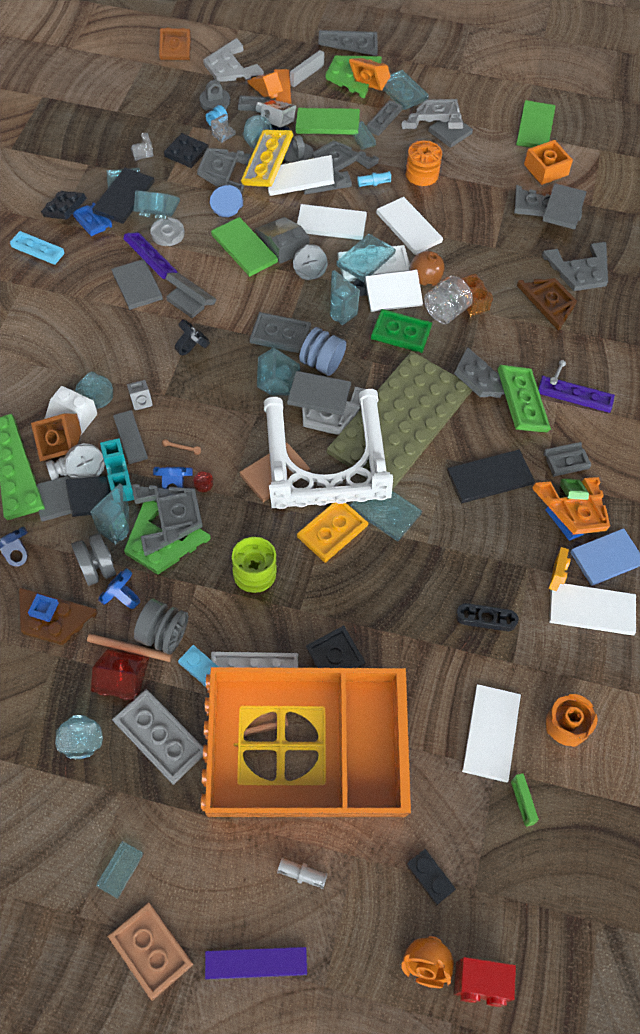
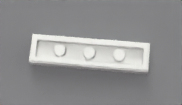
(255, 660)

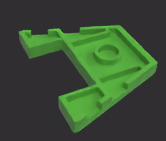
(341, 73)
(166, 556)

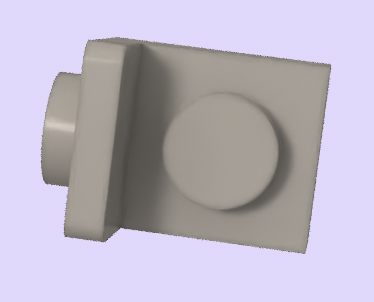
(140, 395)

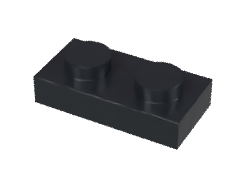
(430, 877)

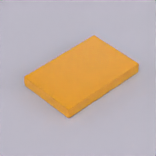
(332, 530)

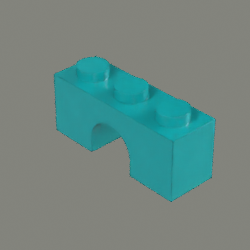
(116, 466)

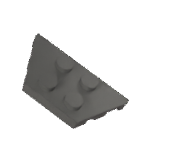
(479, 376)

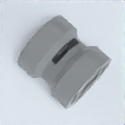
(56, 468)

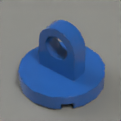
(172, 475)
(120, 590)

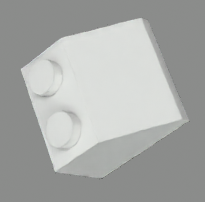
(72, 403)

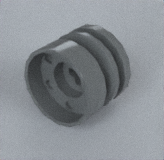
(161, 626)

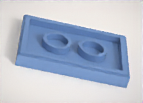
(607, 557)

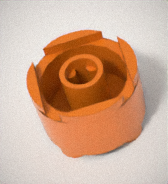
(567, 731)

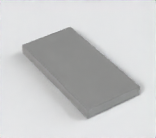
(159, 736)

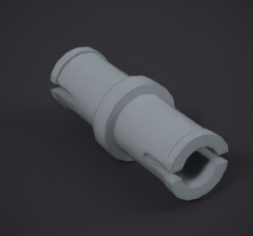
(302, 873)

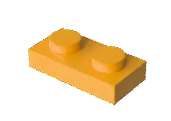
(558, 575)

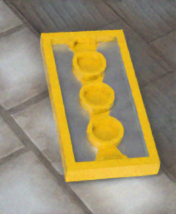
(267, 158)

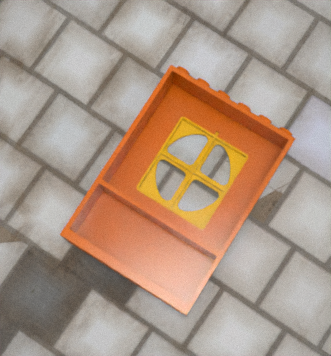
(359, 742)

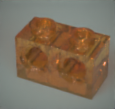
(481, 297)

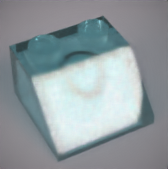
(155, 204)
(343, 299)
(276, 372)
(112, 515)

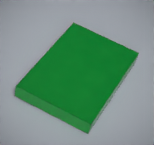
(401, 330)

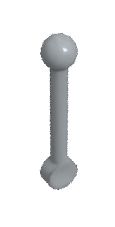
(554, 380)

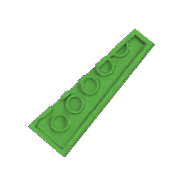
(17, 480)

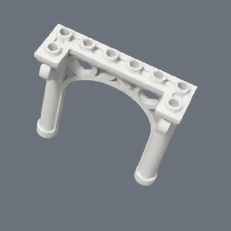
(285, 495)

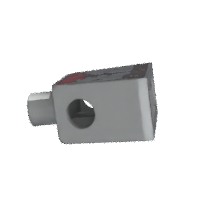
(277, 112)

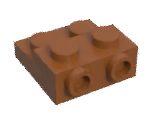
(175, 44)

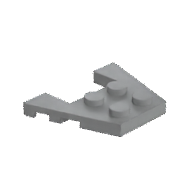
(224, 65)
(436, 109)
(332, 422)

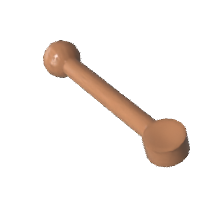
(197, 450)

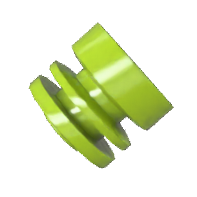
(254, 564)

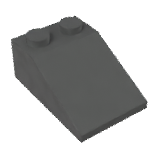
(283, 238)

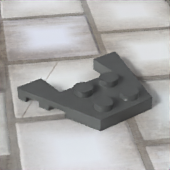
(343, 157)
(219, 164)
(582, 273)
(177, 513)

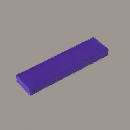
(149, 254)
(577, 394)
(255, 963)

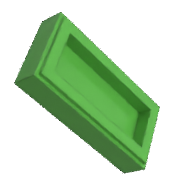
(574, 489)
(524, 800)

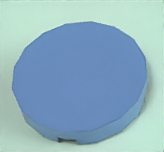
(226, 201)

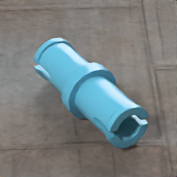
(374, 179)

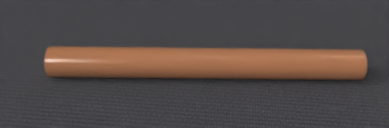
(100, 640)

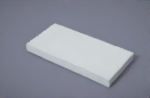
(303, 175)
(332, 222)
(409, 225)
(397, 263)
(593, 609)
(491, 733)

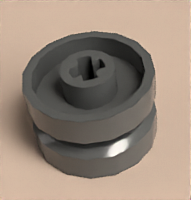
(93, 559)

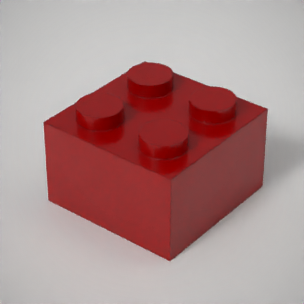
(484, 980)

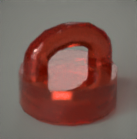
(203, 481)

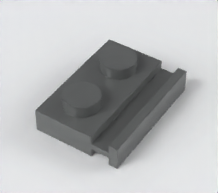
(567, 459)

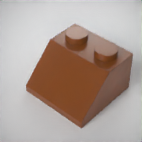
(56, 435)

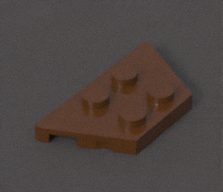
(550, 299)
(64, 623)

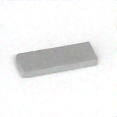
(306, 68)

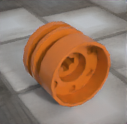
(423, 163)

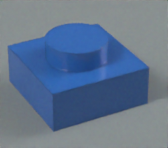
(43, 607)

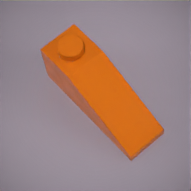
(267, 84)

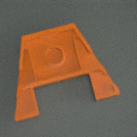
(577, 514)

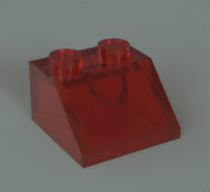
(119, 674)

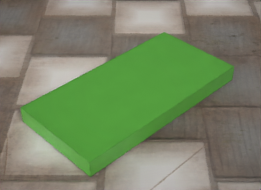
(327, 121)
(535, 124)
(244, 246)
(523, 399)

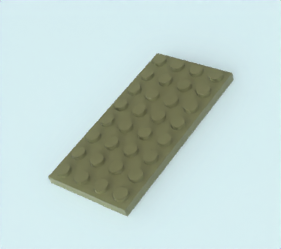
(411, 413)

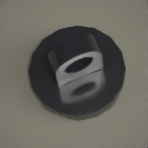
(190, 338)

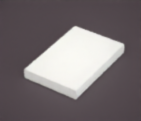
(393, 291)

